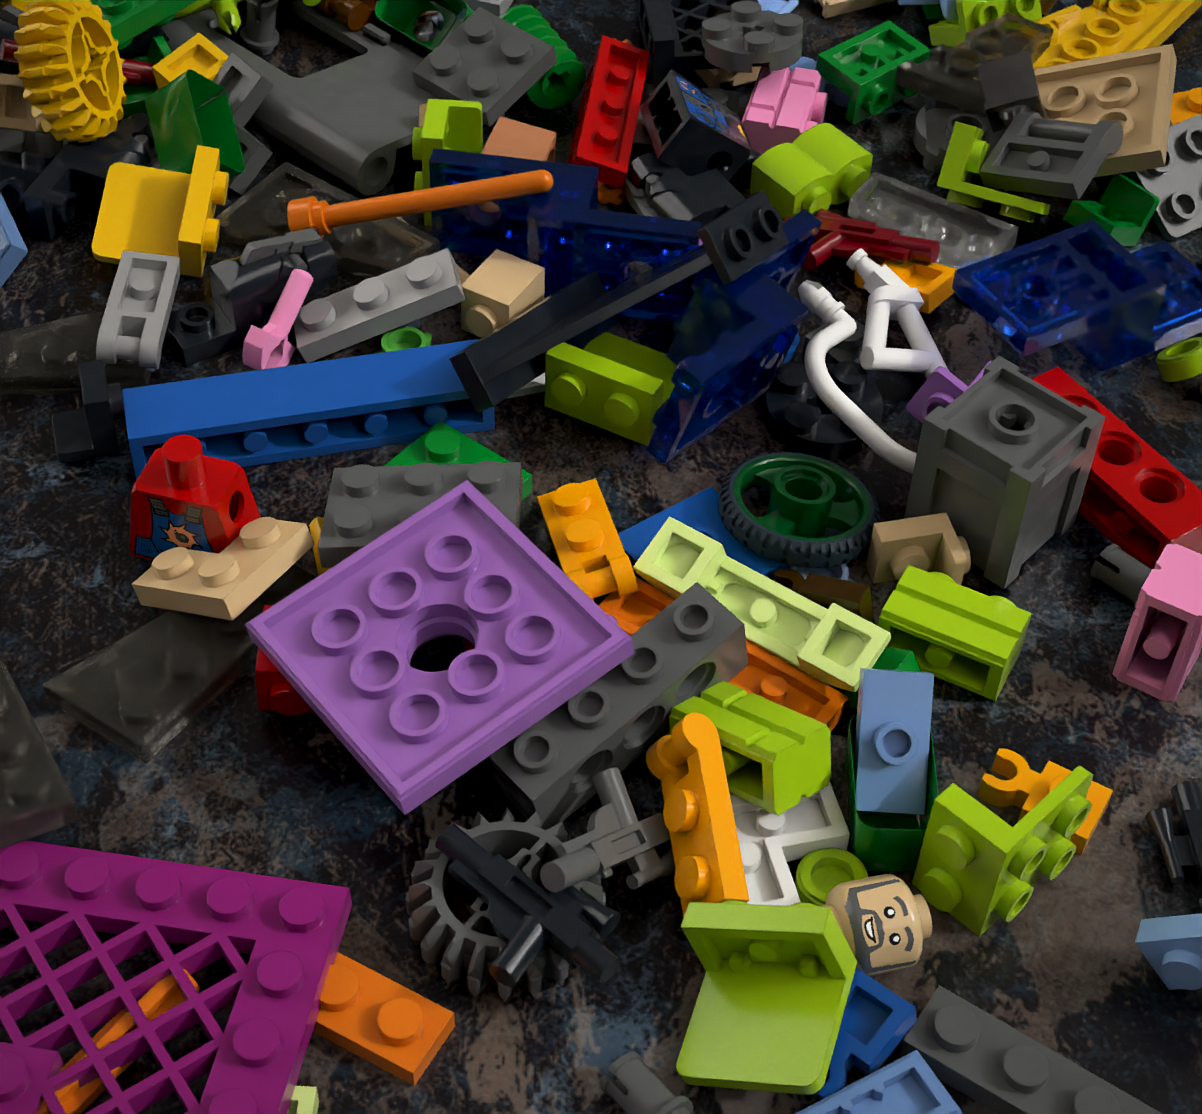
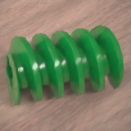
(566, 77)

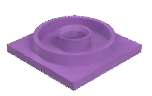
(435, 576)

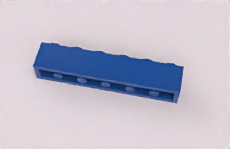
(306, 407)

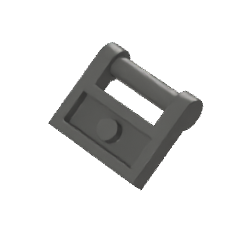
(1050, 155)

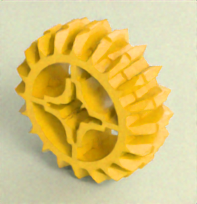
(70, 69)

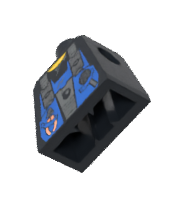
(696, 130)

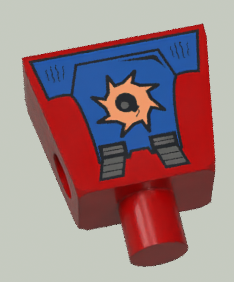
(188, 501)

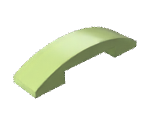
(815, 639)

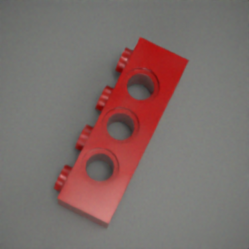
(1131, 488)

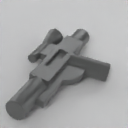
(611, 840)

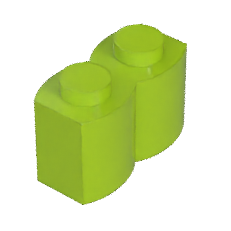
(811, 171)

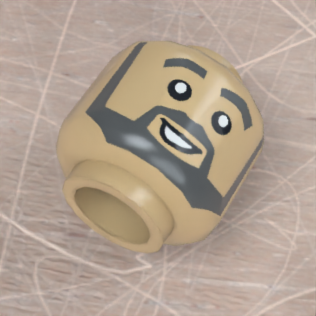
(881, 922)

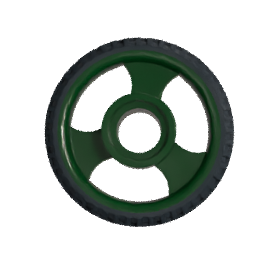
(800, 510)

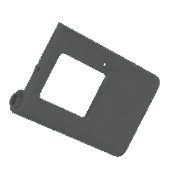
(341, 116)

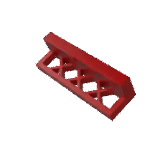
(609, 110)

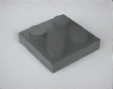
(486, 64)

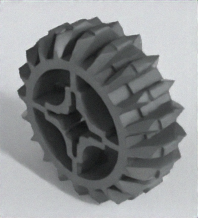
(473, 946)

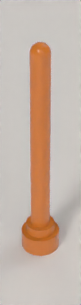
(310, 212)

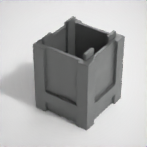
(1004, 467)

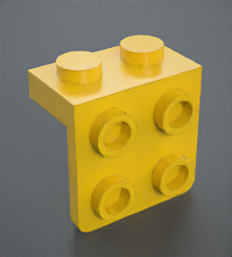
(162, 211)

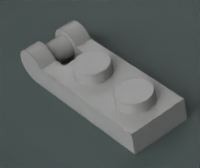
(138, 309)

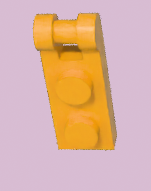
(587, 540)
(698, 813)

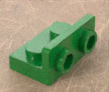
(867, 69)

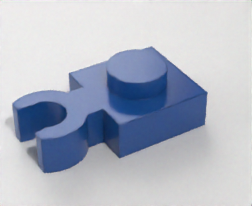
(868, 1032)

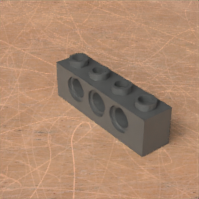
(622, 712)

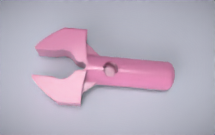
(270, 345)

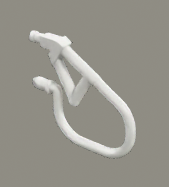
(888, 300)

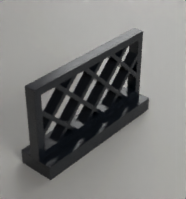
(666, 37)

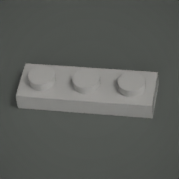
(378, 305)

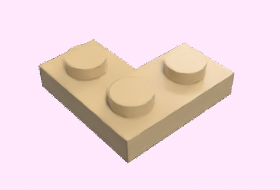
(226, 581)

